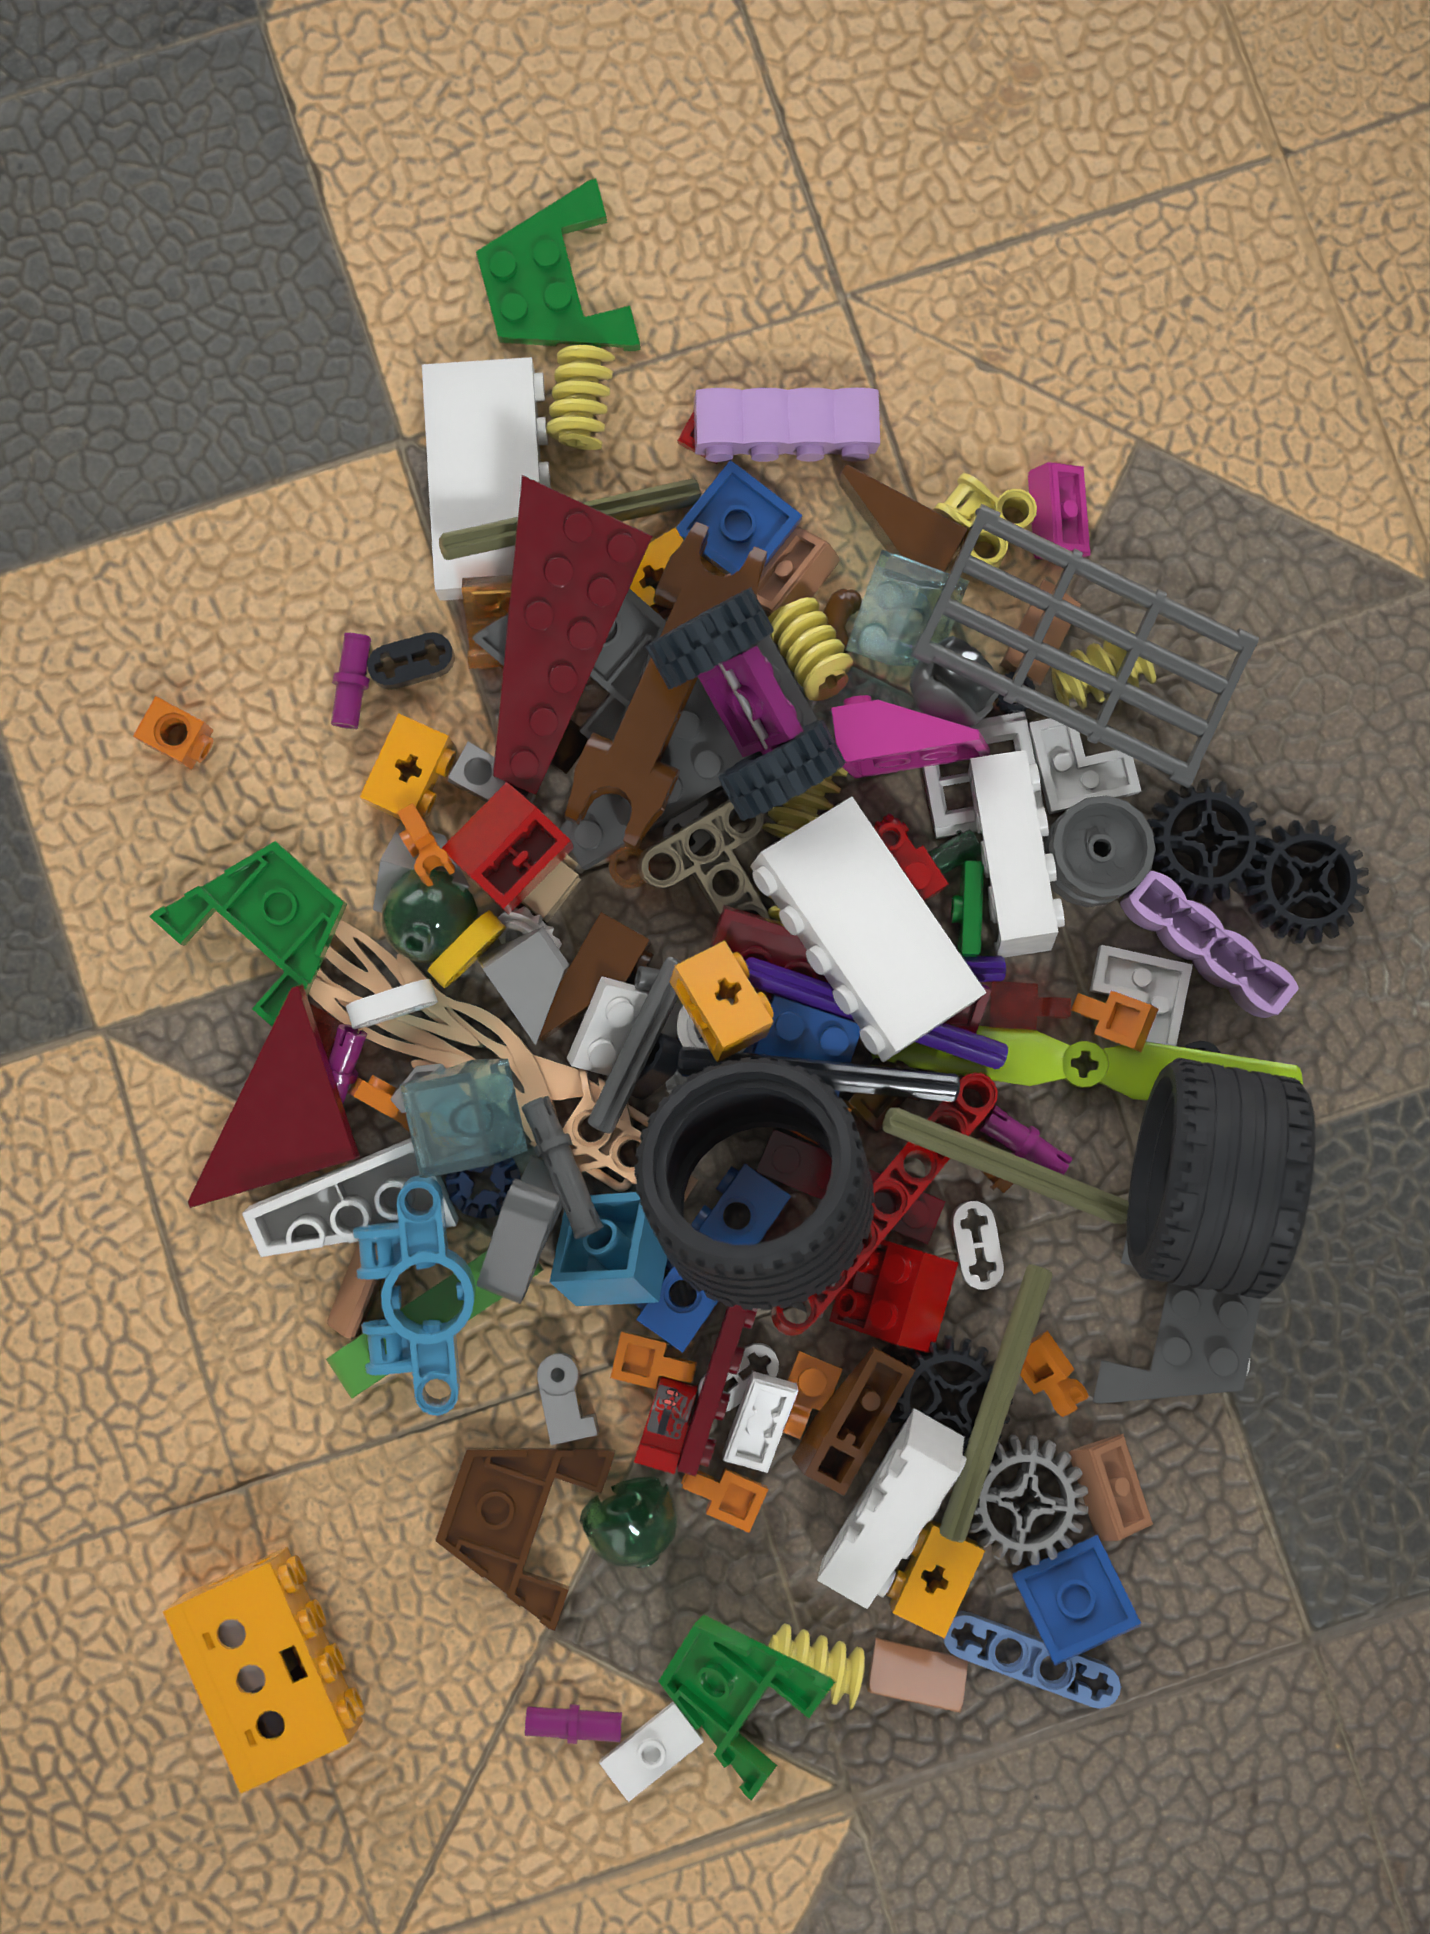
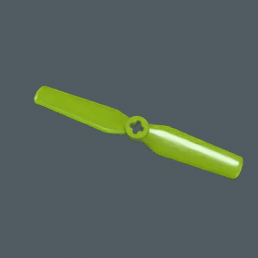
(1043, 1059)

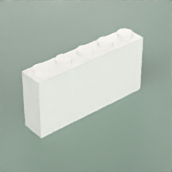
(478, 445)
(866, 929)

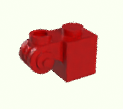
(914, 862)

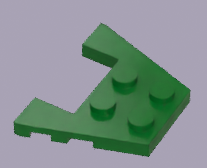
(534, 284)
(275, 907)
(721, 1679)

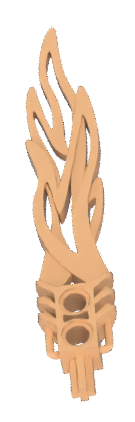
(537, 1075)

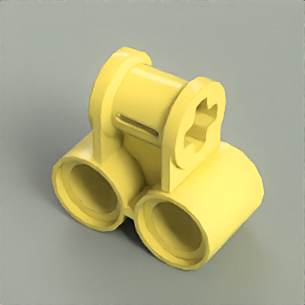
(977, 494)

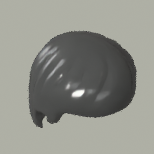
(950, 695)

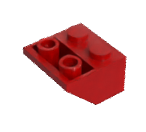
(508, 847)
(897, 1296)

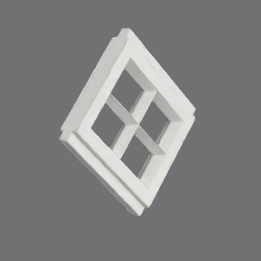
(993, 730)

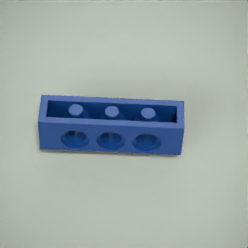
(765, 1201)

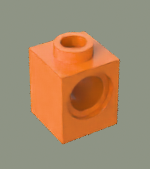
(158, 723)

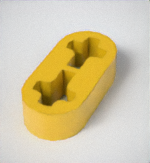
(466, 949)

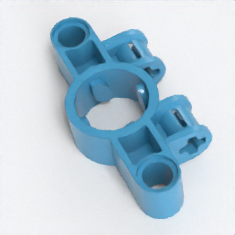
(423, 1349)

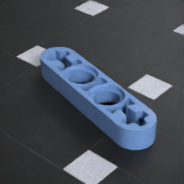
(1028, 1664)

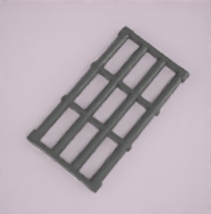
(1134, 644)

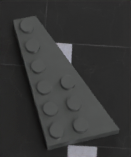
(701, 753)

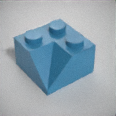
(614, 1264)

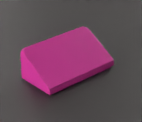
(1060, 505)

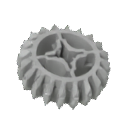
(1022, 1522)

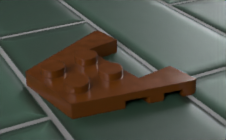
(499, 1510)

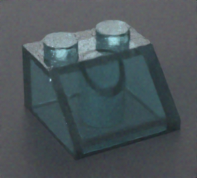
(898, 608)
(463, 1117)

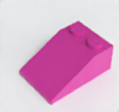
(891, 738)

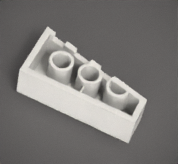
(1015, 853)
(339, 1201)
(893, 1509)

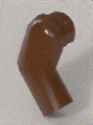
(839, 609)

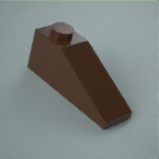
(903, 523)
(607, 952)
(852, 1421)

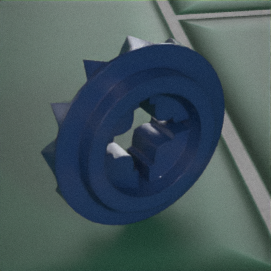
(487, 1203)

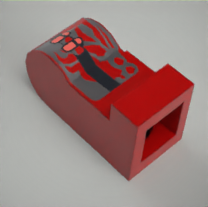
(666, 1425)

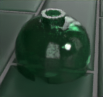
(426, 919)
(633, 1524)

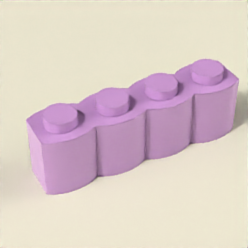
(786, 422)
(1217, 954)

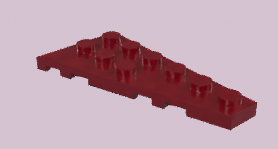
(562, 603)

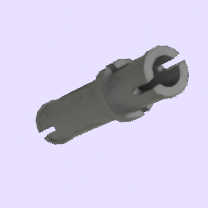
(562, 1167)

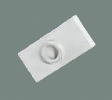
(759, 1421)
(651, 1751)

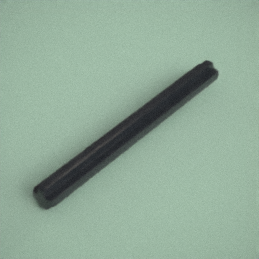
(845, 1076)

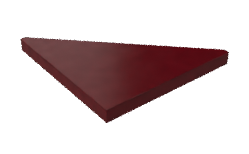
(285, 1115)

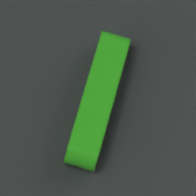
(435, 1304)

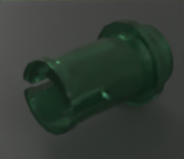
(956, 851)

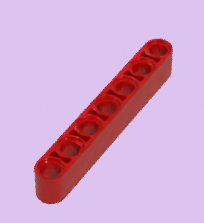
(903, 1189)

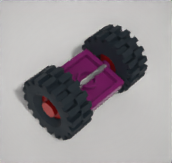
(750, 703)

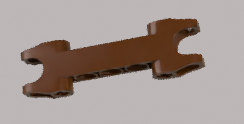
(632, 761)

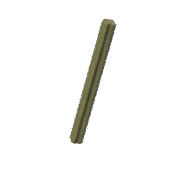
(621, 507)
(1005, 1165)
(996, 1402)

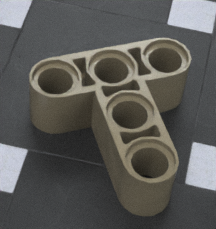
(704, 867)

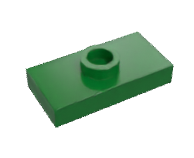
(968, 908)

